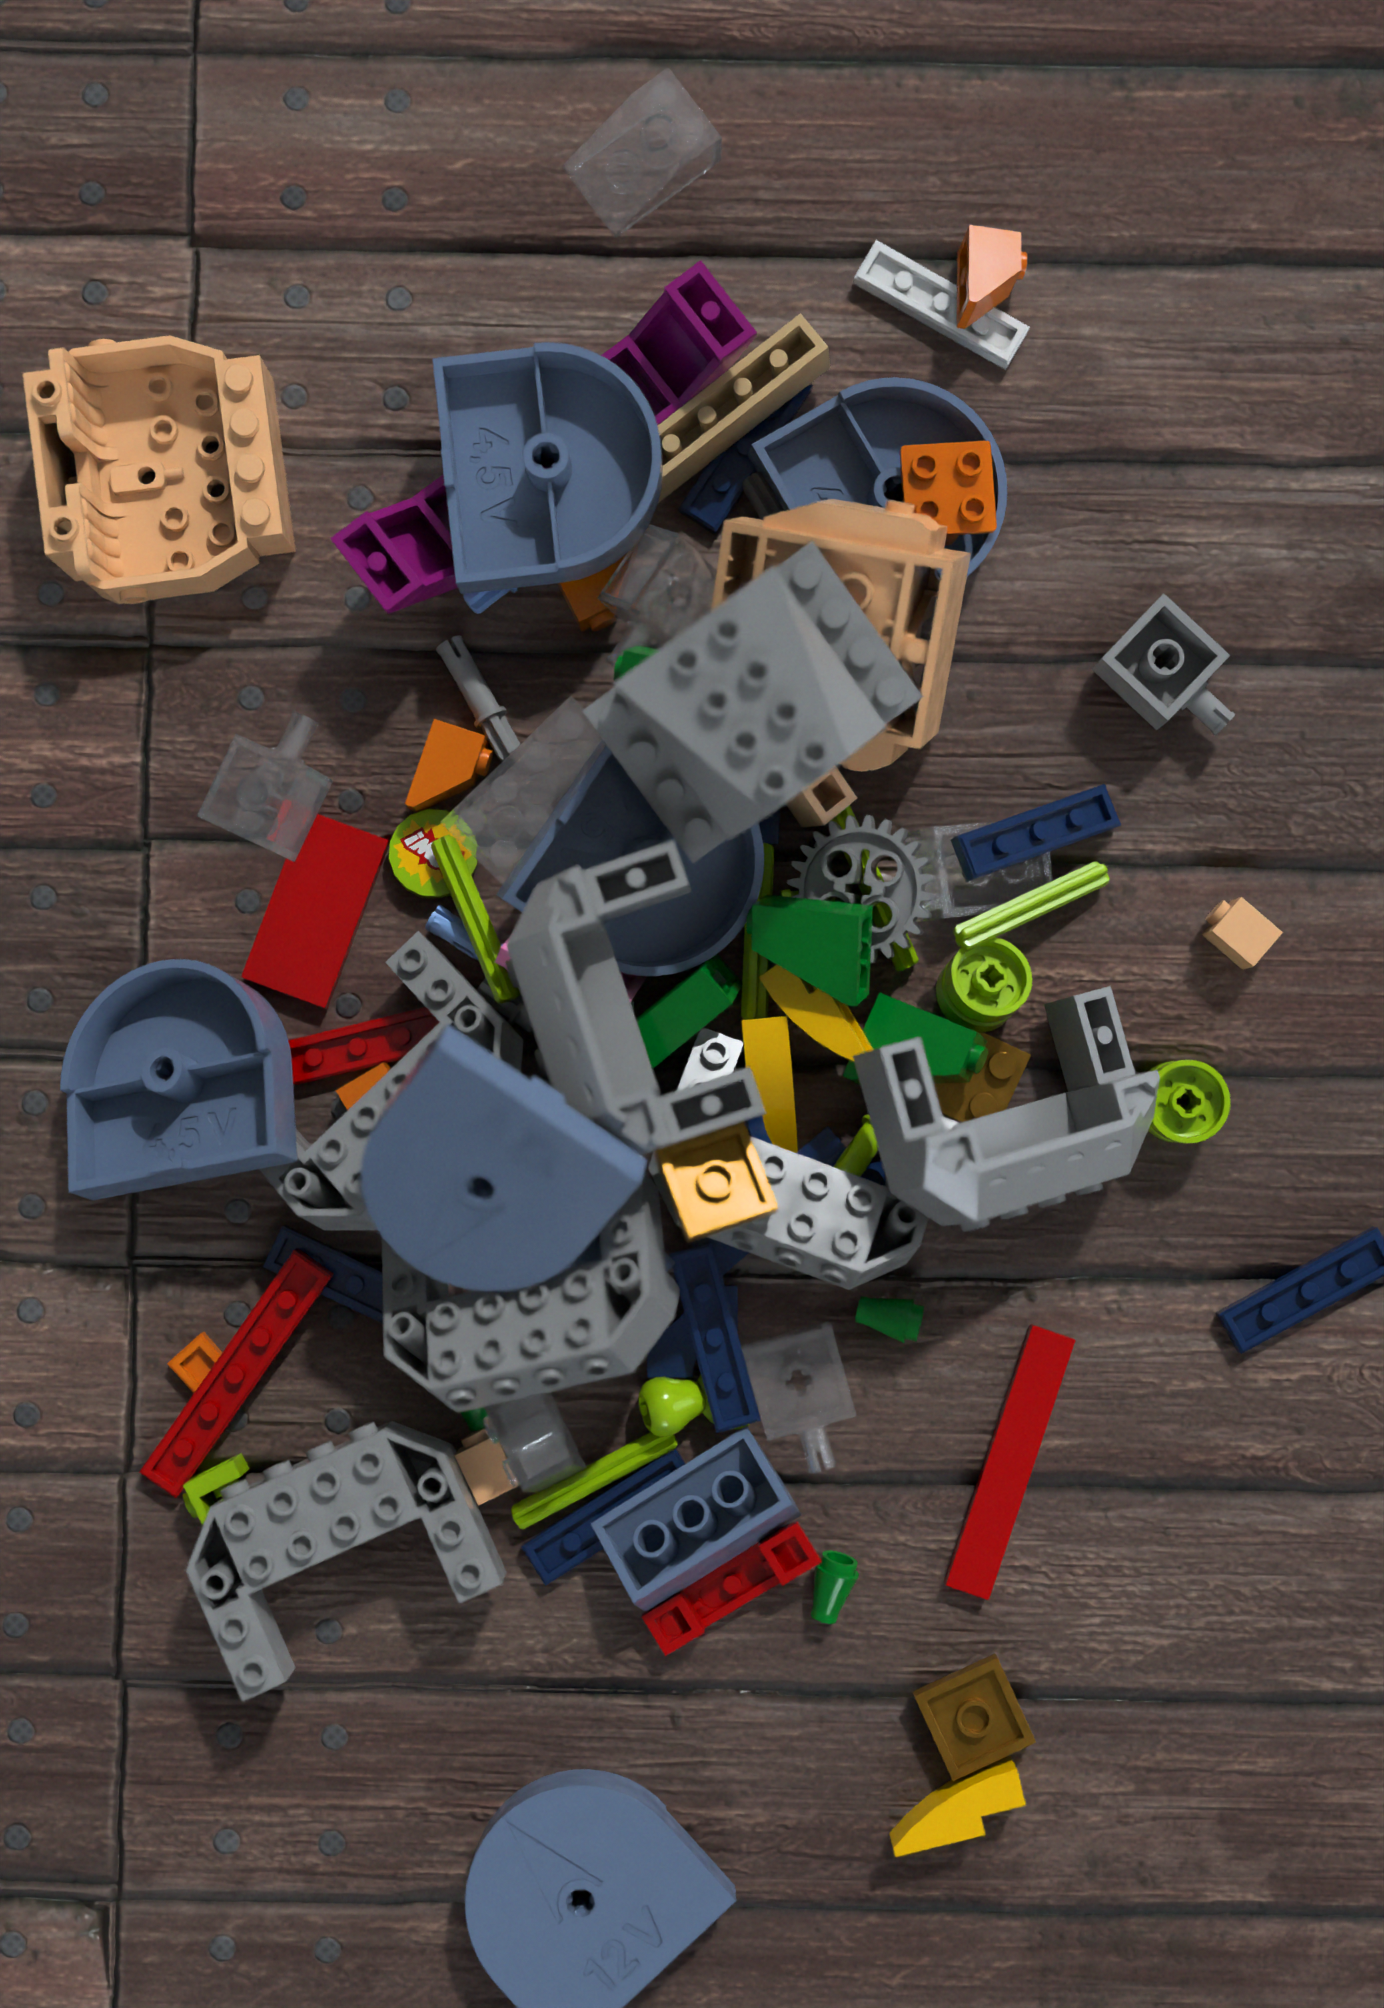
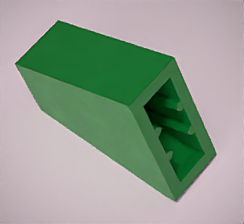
(817, 942)
(687, 1007)
(949, 1048)

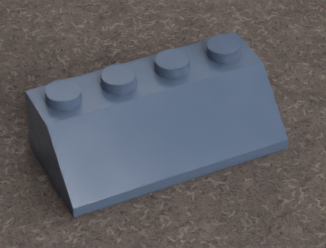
(695, 1519)

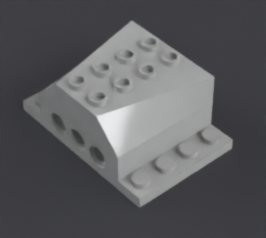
(753, 703)

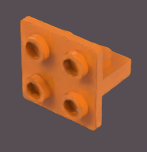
(951, 485)

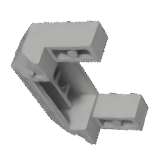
(585, 1015)
(1021, 1152)
(327, 1174)
(825, 1217)
(541, 1337)
(319, 1511)

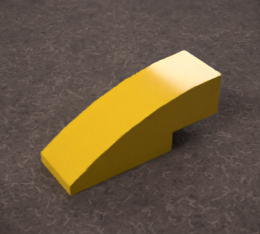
(816, 1013)
(769, 1057)
(956, 1808)

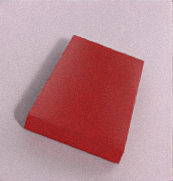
(316, 912)

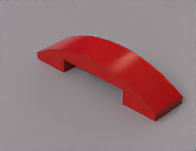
(751, 1573)

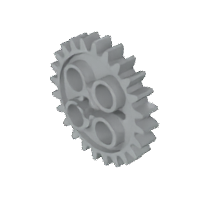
(902, 893)

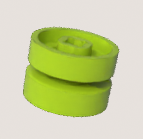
(984, 985)
(1206, 1107)

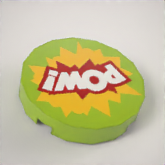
(413, 858)

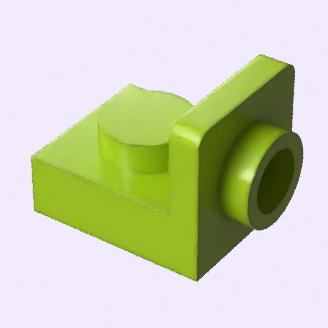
(198, 1488)

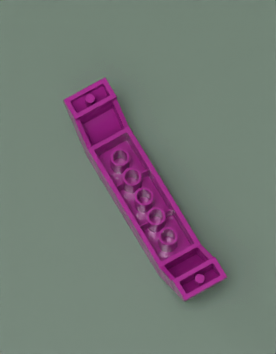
(670, 355)

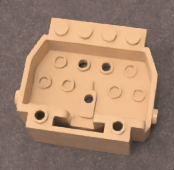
(155, 411)
(890, 570)

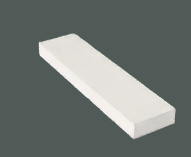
(934, 303)

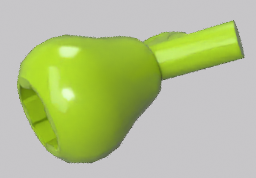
(672, 1404)

